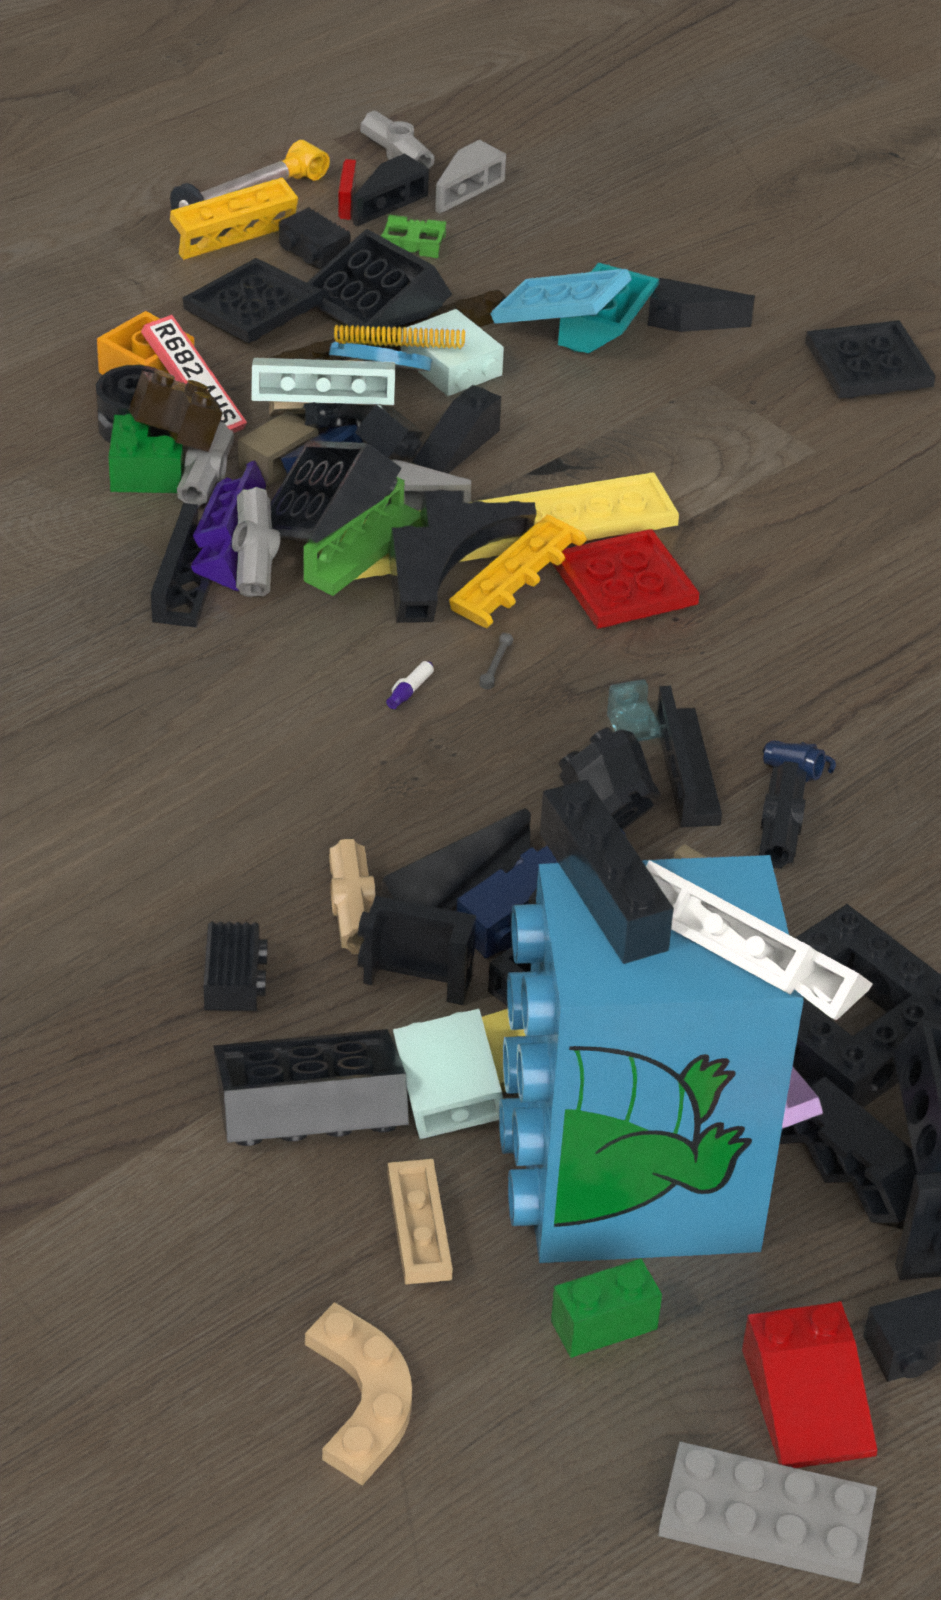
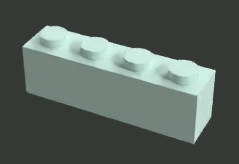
(323, 381)

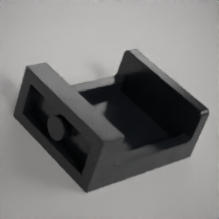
(419, 944)

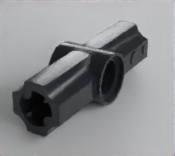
(783, 814)

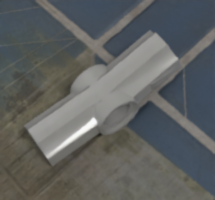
(396, 138)
(254, 542)

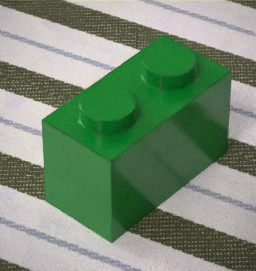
(606, 1307)

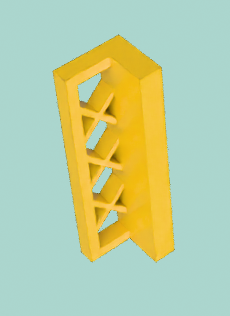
(235, 211)

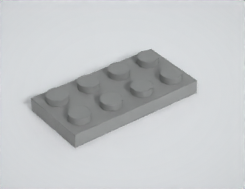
(768, 1512)

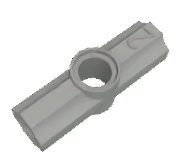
(205, 468)

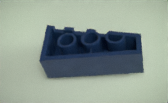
(495, 897)

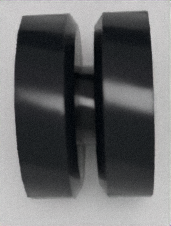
(115, 395)

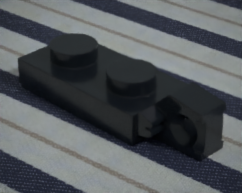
(335, 414)

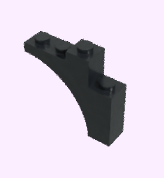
(448, 533)

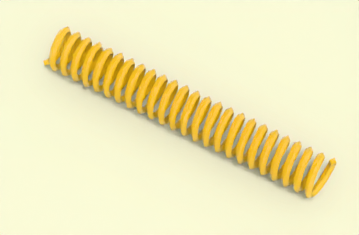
(361, 332)

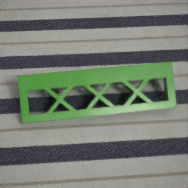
(361, 544)

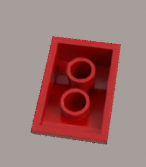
(809, 1385)

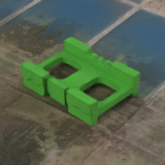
(412, 240)

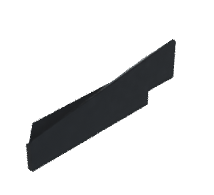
(459, 867)

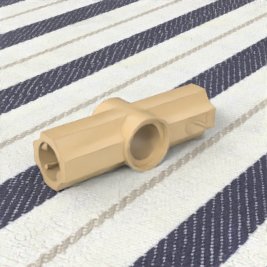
(350, 890)

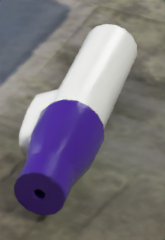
(405, 687)

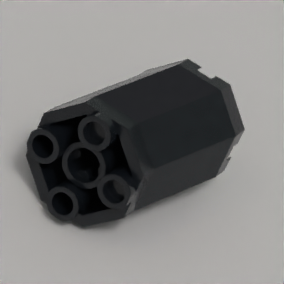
(616, 772)

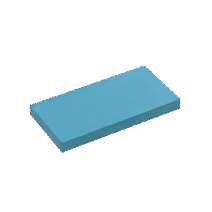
(561, 296)

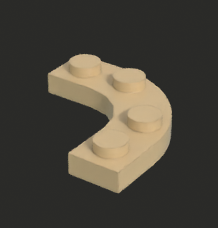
(384, 1386)

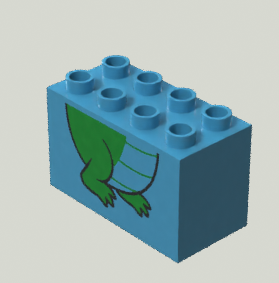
(643, 1081)

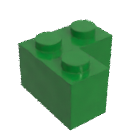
(143, 461)

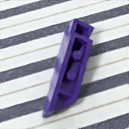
(216, 528)

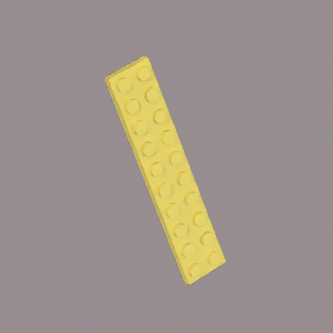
(595, 508)

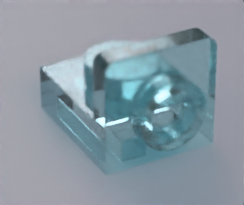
(631, 711)

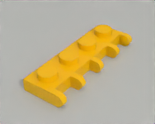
(514, 568)

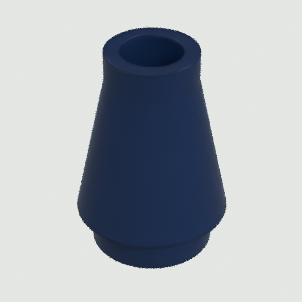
(806, 755)

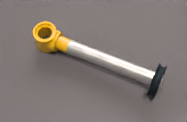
(301, 161)

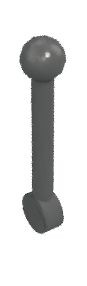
(488, 680)

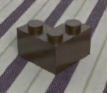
(178, 407)

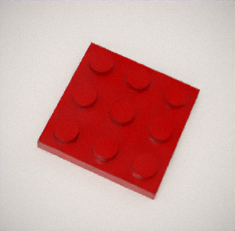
(626, 578)

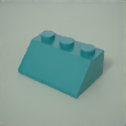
(593, 331)

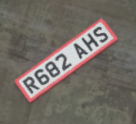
(186, 364)

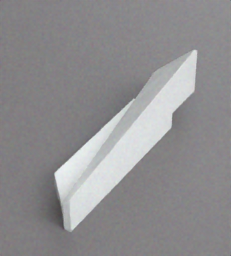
(759, 946)

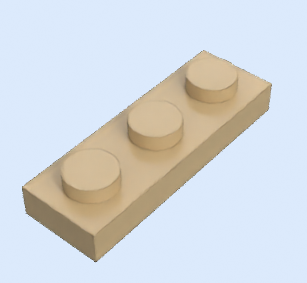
(419, 1221)

